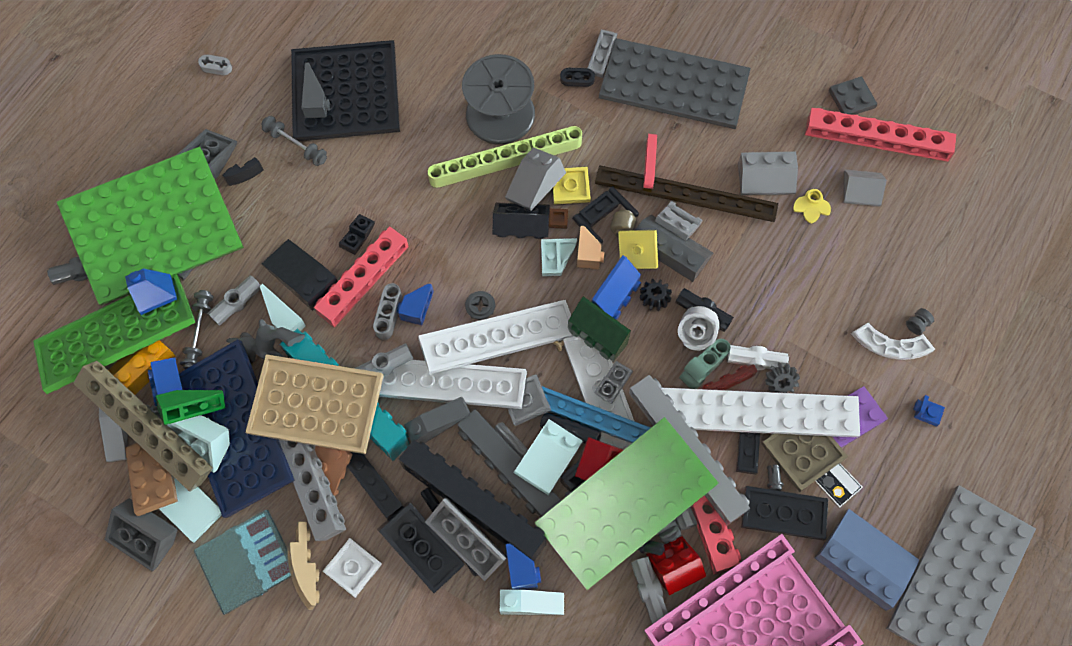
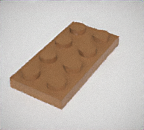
(149, 481)

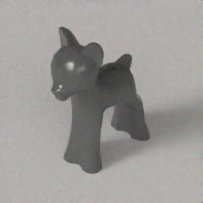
(265, 340)

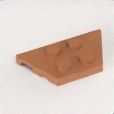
(334, 465)

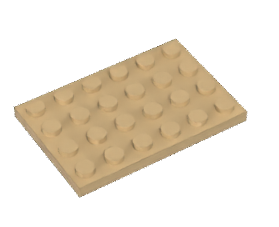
(315, 404)

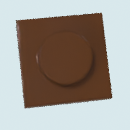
(558, 218)

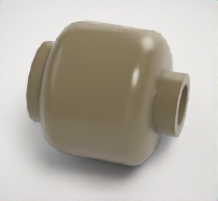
(622, 221)

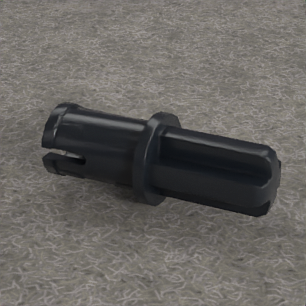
(652, 547)

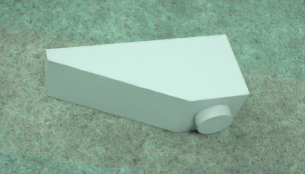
(280, 313)
(531, 602)

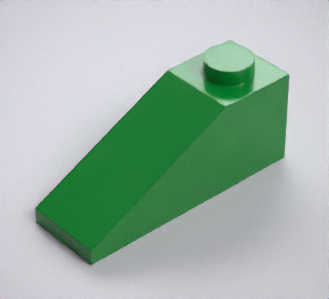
(186, 404)

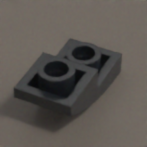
(237, 175)
(357, 234)

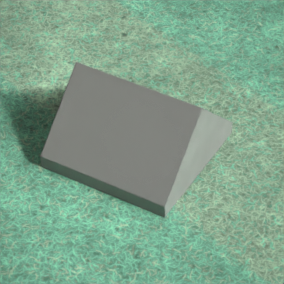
(864, 187)

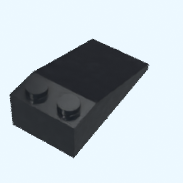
(300, 273)
(420, 547)

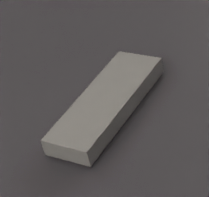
(602, 52)

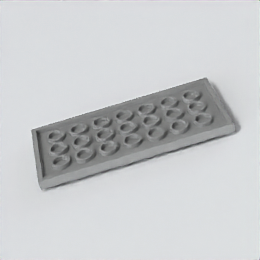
(962, 574)

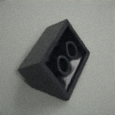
(519, 221)

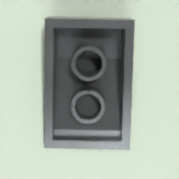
(215, 148)

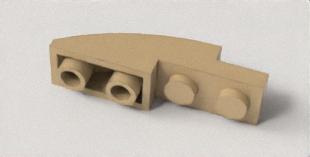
(302, 573)

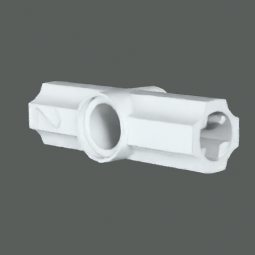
(756, 355)

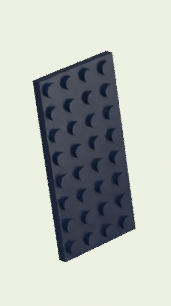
(252, 463)

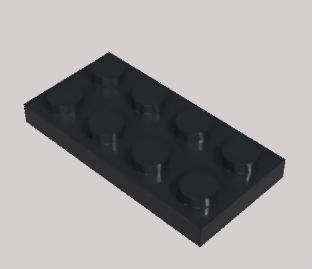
(786, 513)

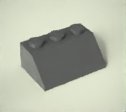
(140, 537)

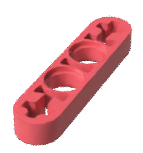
(650, 161)

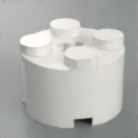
(703, 318)

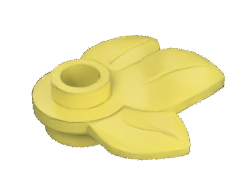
(812, 208)

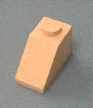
(589, 250)

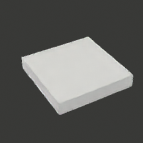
(352, 567)

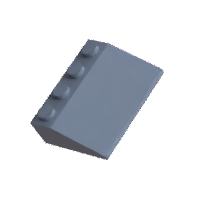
(868, 560)

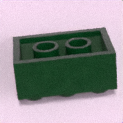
(598, 329)

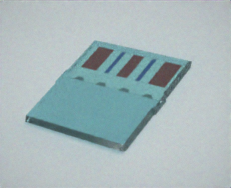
(244, 561)

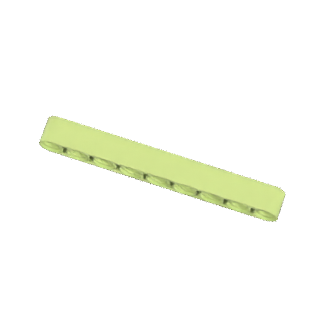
(497, 155)

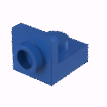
(928, 411)

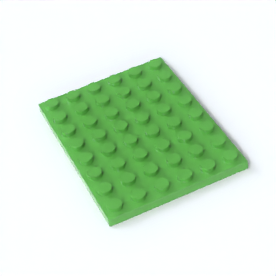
(150, 220)

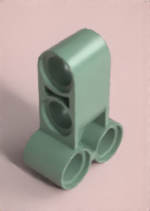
(698, 369)

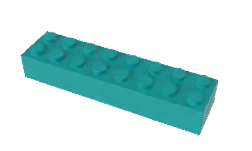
(384, 432)

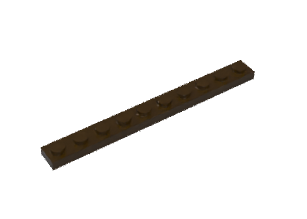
(688, 194)

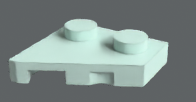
(556, 255)

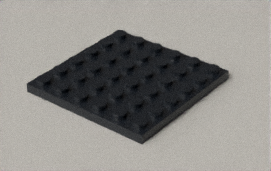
(359, 86)

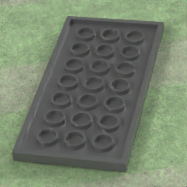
(675, 83)

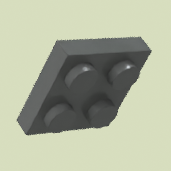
(853, 96)

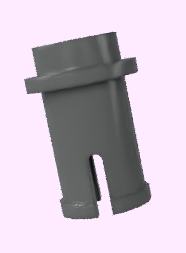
(774, 478)

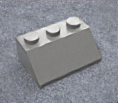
(768, 173)

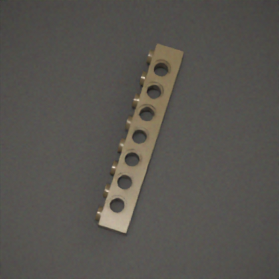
(143, 425)

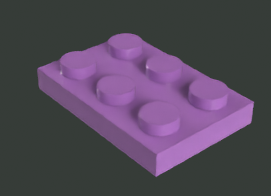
(869, 415)

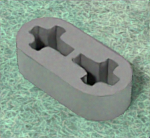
(215, 64)

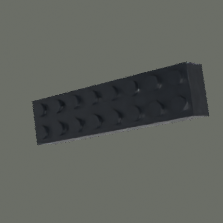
(471, 500)

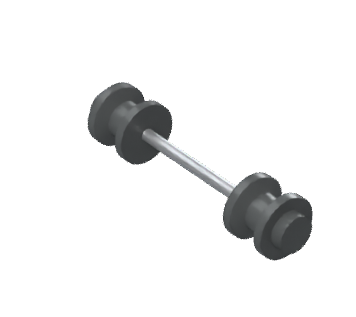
(311, 152)
(203, 298)

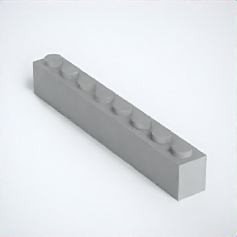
(656, 406)

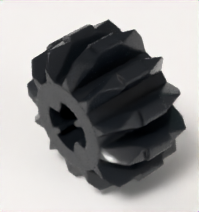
(648, 291)

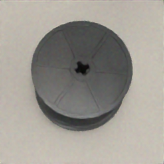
(499, 98)

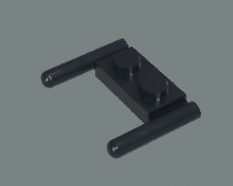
(600, 208)

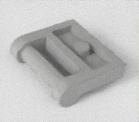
(681, 227)

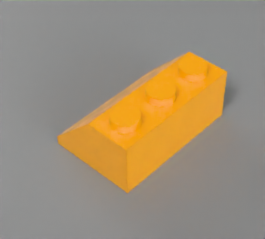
(133, 368)

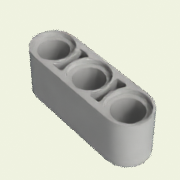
(387, 320)

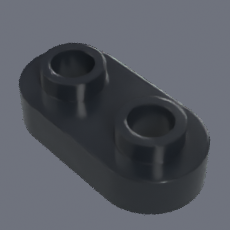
(577, 77)

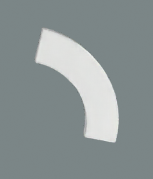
(890, 348)

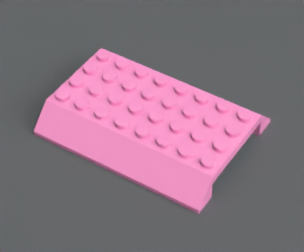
(756, 604)

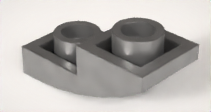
(613, 382)

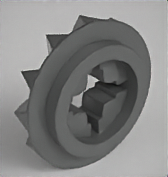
(474, 299)

